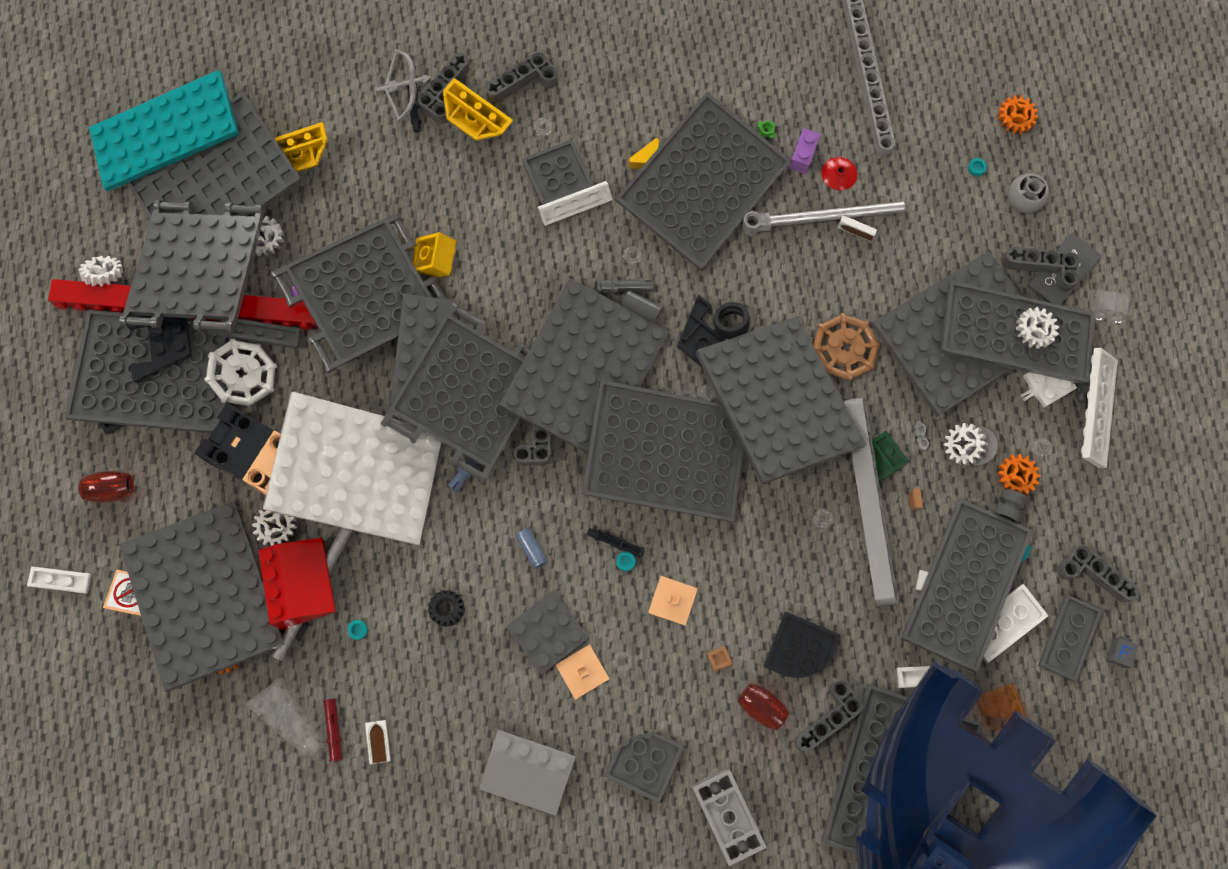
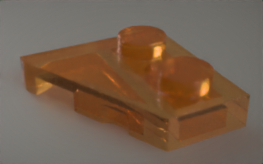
(1001, 702)

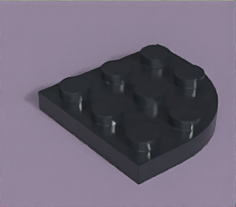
(800, 647)

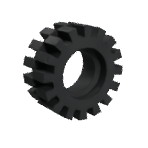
(437, 599)

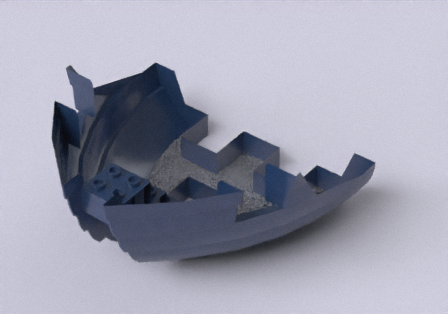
(934, 758)

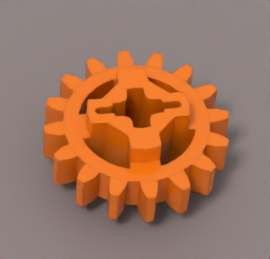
(1019, 112)
(1016, 466)

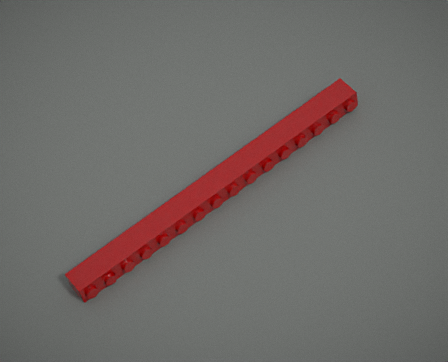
(114, 298)

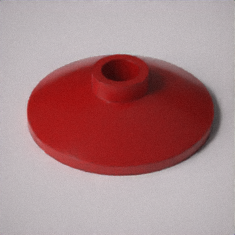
(837, 180)

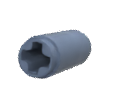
(531, 548)

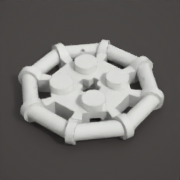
(231, 378)

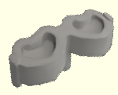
(920, 430)

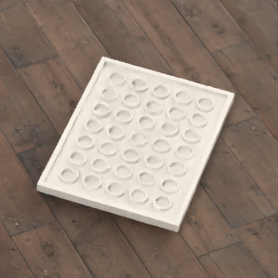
(351, 470)

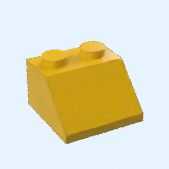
(434, 255)

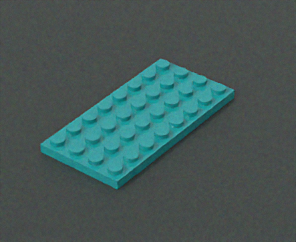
(163, 130)

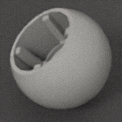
(1025, 199)

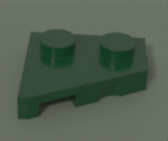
(887, 456)

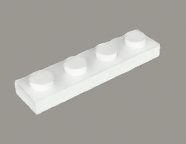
(575, 203)

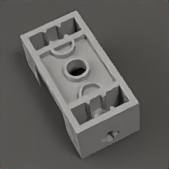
(735, 839)

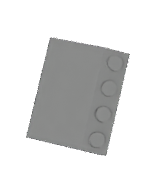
(527, 772)

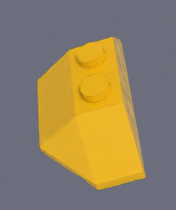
(473, 113)
(304, 146)

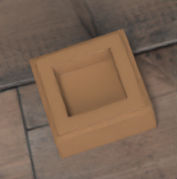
(915, 499)
(719, 658)

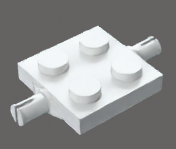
(1046, 388)

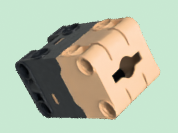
(241, 448)

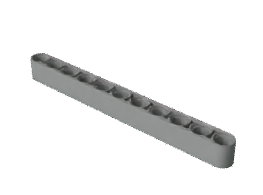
(867, 73)
(872, 509)

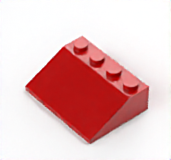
(296, 582)

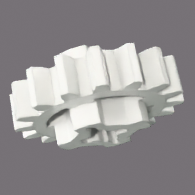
(270, 230)
(101, 270)
(1037, 327)
(964, 436)
(270, 533)

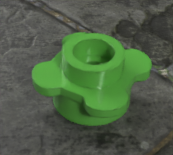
(766, 125)

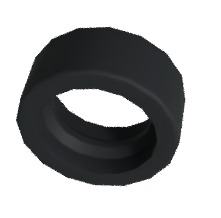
(731, 308)

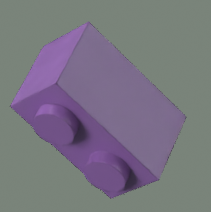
(804, 151)

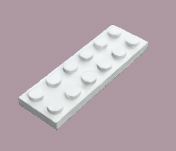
(1100, 408)

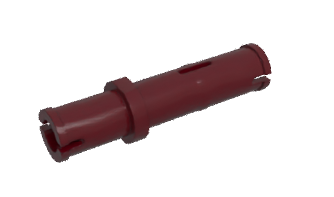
(332, 730)

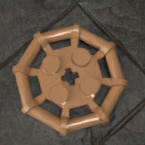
(856, 348)

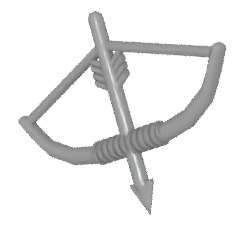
(393, 85)

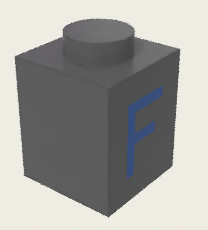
(1122, 652)

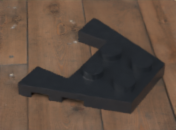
(696, 332)
(167, 345)

